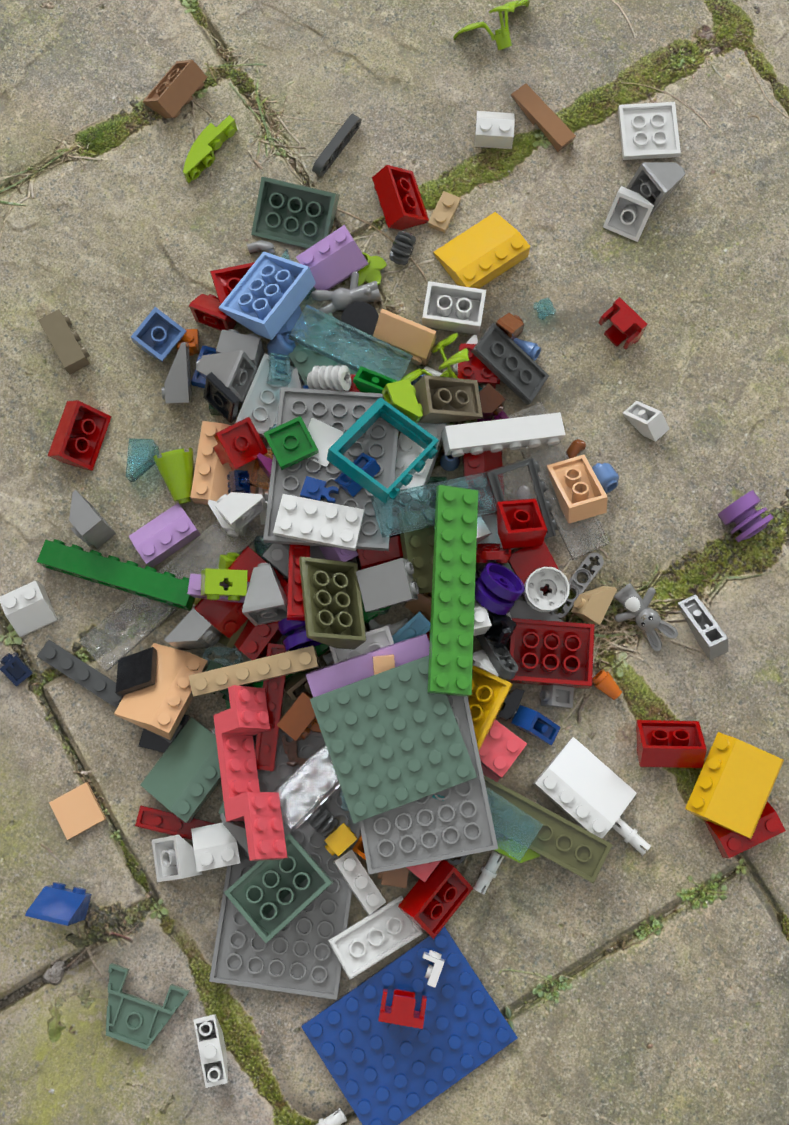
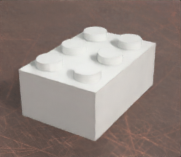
(453, 308)

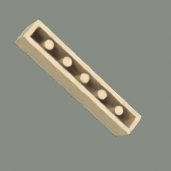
(254, 671)

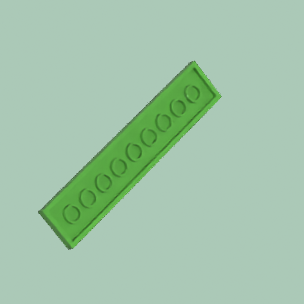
(453, 591)

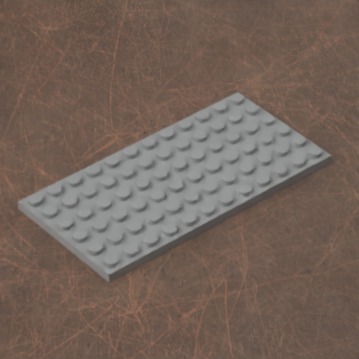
(299, 955)

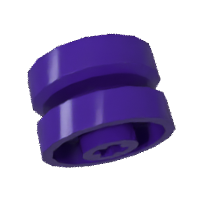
(498, 588)
(296, 635)

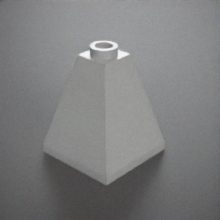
(656, 181)
(231, 368)
(265, 597)

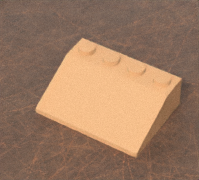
(210, 475)
(164, 703)

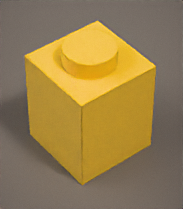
(340, 840)

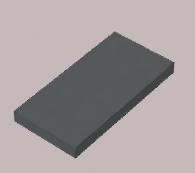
(510, 363)

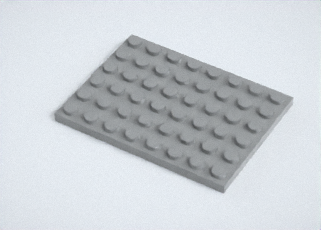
(340, 411)
(431, 827)

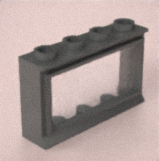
(521, 482)

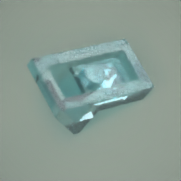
(279, 370)

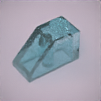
(140, 457)

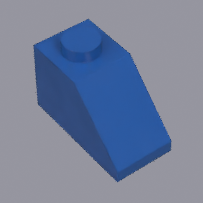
(535, 724)

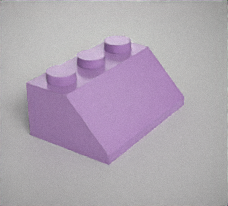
(333, 259)
(164, 535)

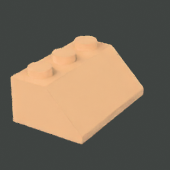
(406, 336)

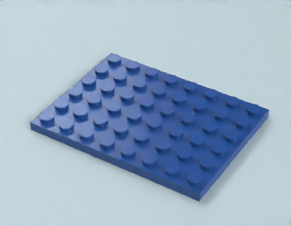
(397, 1068)

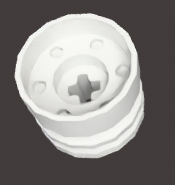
(556, 583)

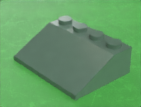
(293, 213)
(186, 771)
(278, 890)

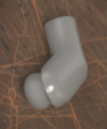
(261, 245)

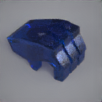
(238, 481)

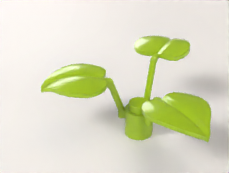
(502, 34)
(458, 357)

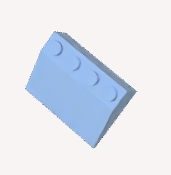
(268, 294)

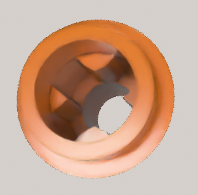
(606, 684)

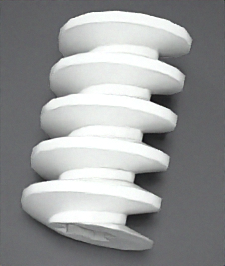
(330, 378)

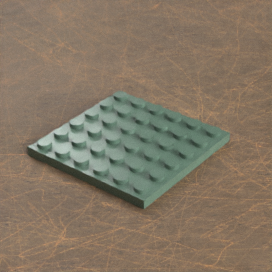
(391, 740)

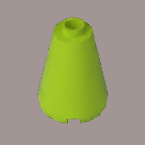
(177, 472)

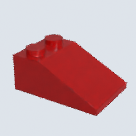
(227, 279)

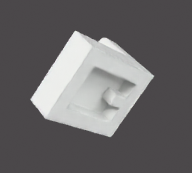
(433, 972)

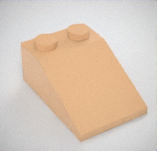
(577, 489)

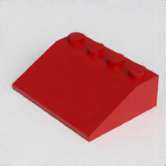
(552, 653)

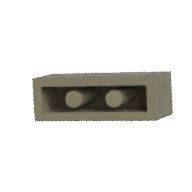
(65, 341)

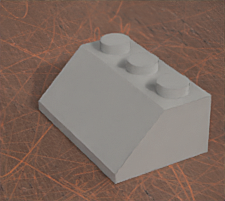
(88, 522)
(193, 633)

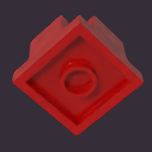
(625, 324)
(239, 444)
(402, 1009)

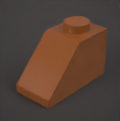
(511, 325)

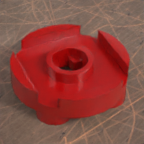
(492, 551)

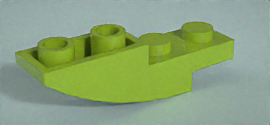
(202, 151)

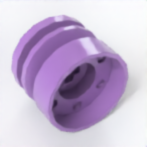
(745, 516)

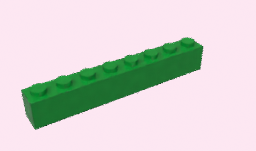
(116, 574)

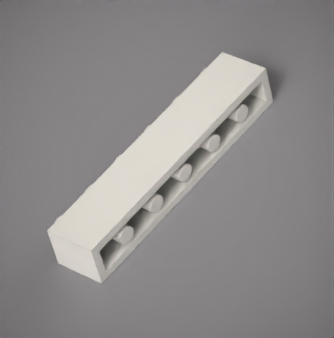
(502, 434)

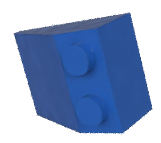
(60, 904)

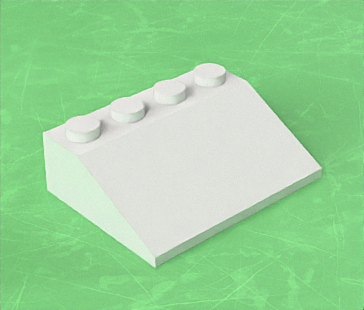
(585, 788)

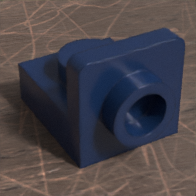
(14, 668)

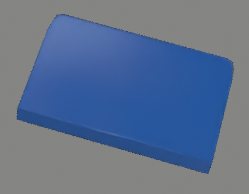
(364, 462)

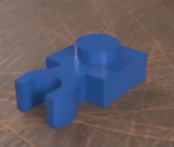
(316, 490)

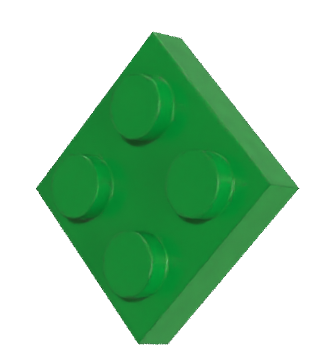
(291, 442)

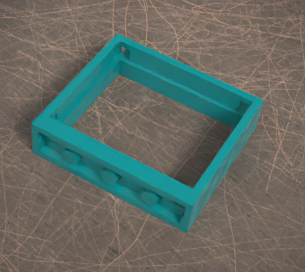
(401, 422)

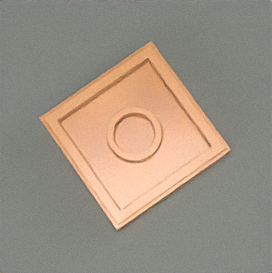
(77, 811)

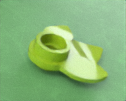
(372, 270)

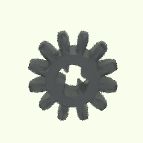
(402, 248)
(322, 821)

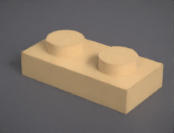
(444, 212)

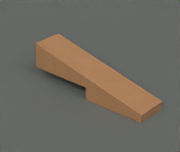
(543, 116)

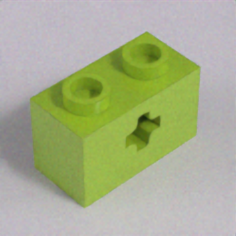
(234, 578)

